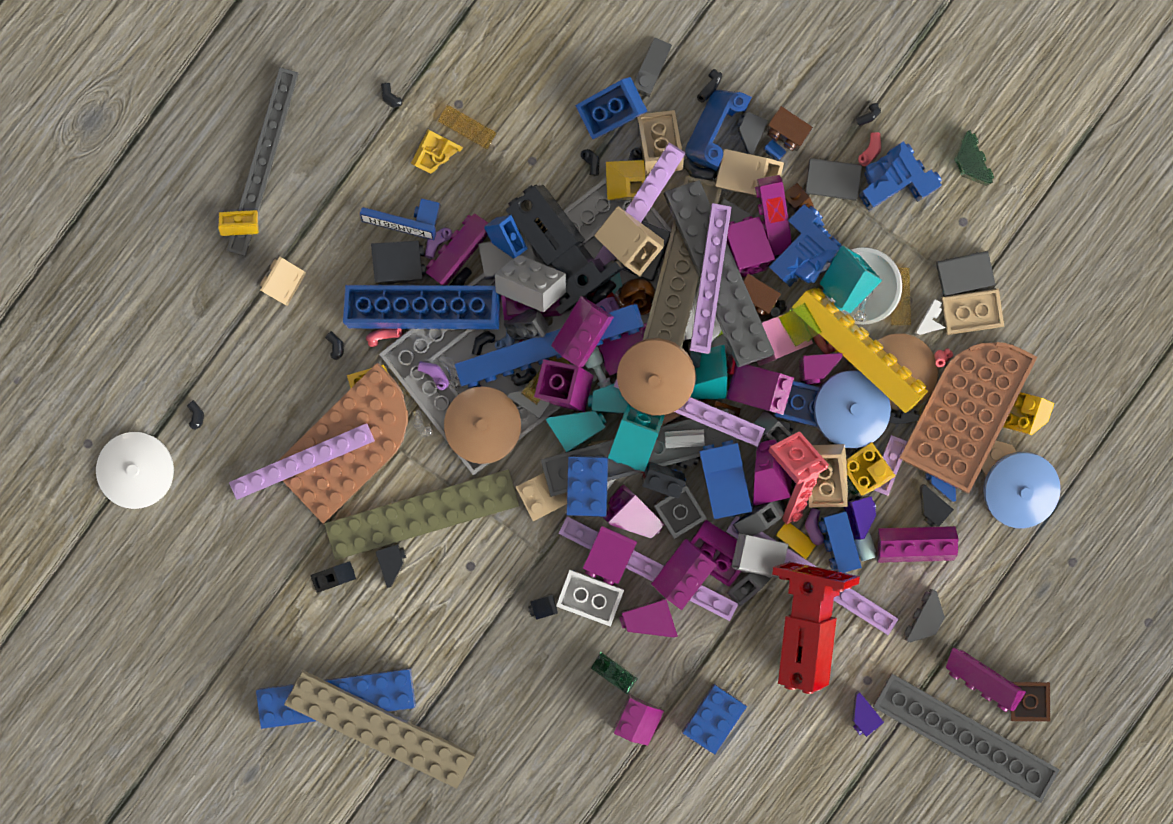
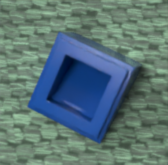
(774, 150)

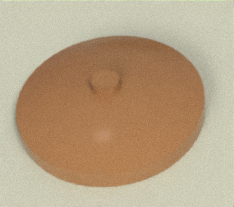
(916, 357)
(656, 376)
(482, 425)

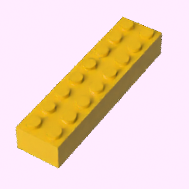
(863, 351)

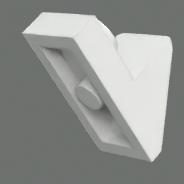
(927, 324)

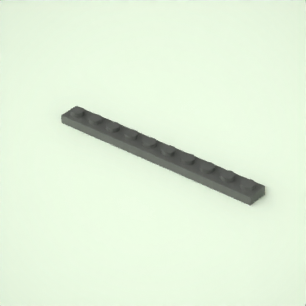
(265, 152)

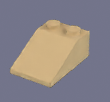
(655, 133)
(831, 483)
(537, 497)

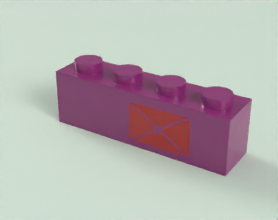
(774, 213)

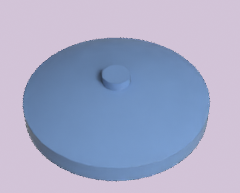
(851, 410)
(1021, 489)

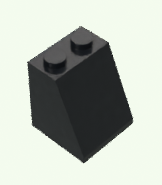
(398, 262)

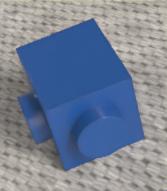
(427, 212)

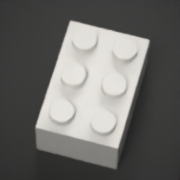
(590, 597)

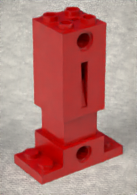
(810, 626)

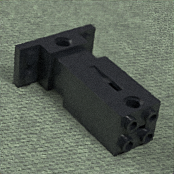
(560, 244)

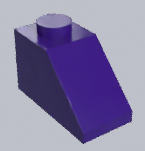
(861, 516)
(864, 716)

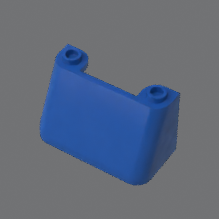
(700, 145)

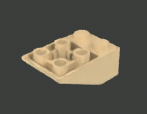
(741, 170)
(629, 240)
(282, 280)

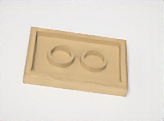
(972, 312)

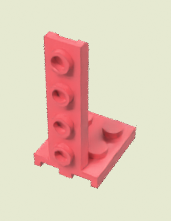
(803, 466)

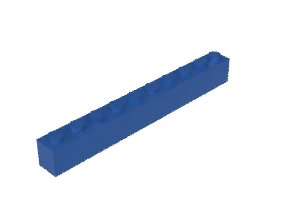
(534, 350)

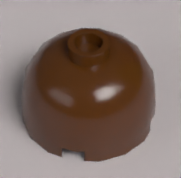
(637, 292)

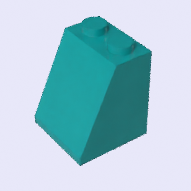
(849, 280)
(711, 375)
(608, 400)
(576, 428)
(635, 438)

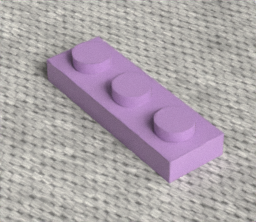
(892, 454)

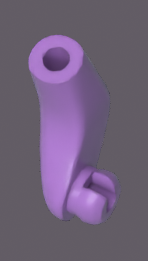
(441, 236)
(436, 373)
(812, 527)

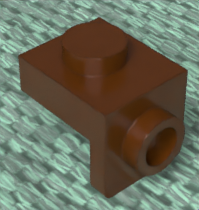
(797, 197)

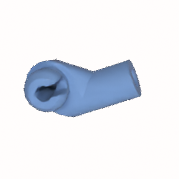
(504, 342)

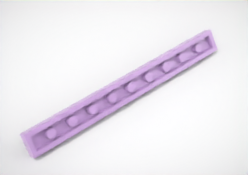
(650, 569)
(848, 598)

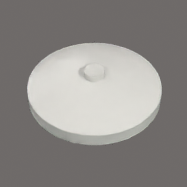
(887, 292)
(134, 470)

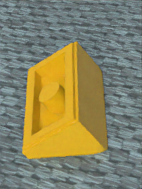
(238, 223)
(796, 540)

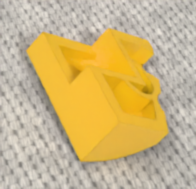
(434, 151)

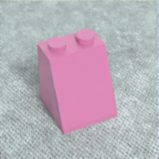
(779, 341)

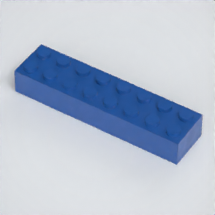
(421, 307)
(386, 689)

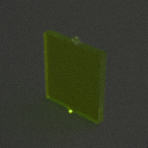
(800, 324)

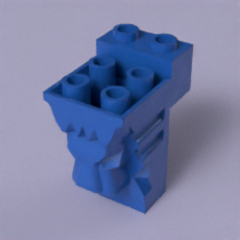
(895, 173)
(810, 252)
(725, 479)

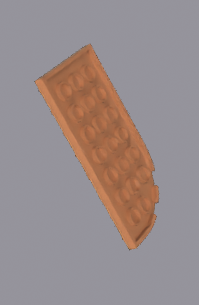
(373, 401)
(967, 412)

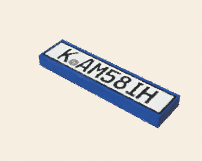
(398, 223)

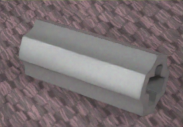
(684, 438)

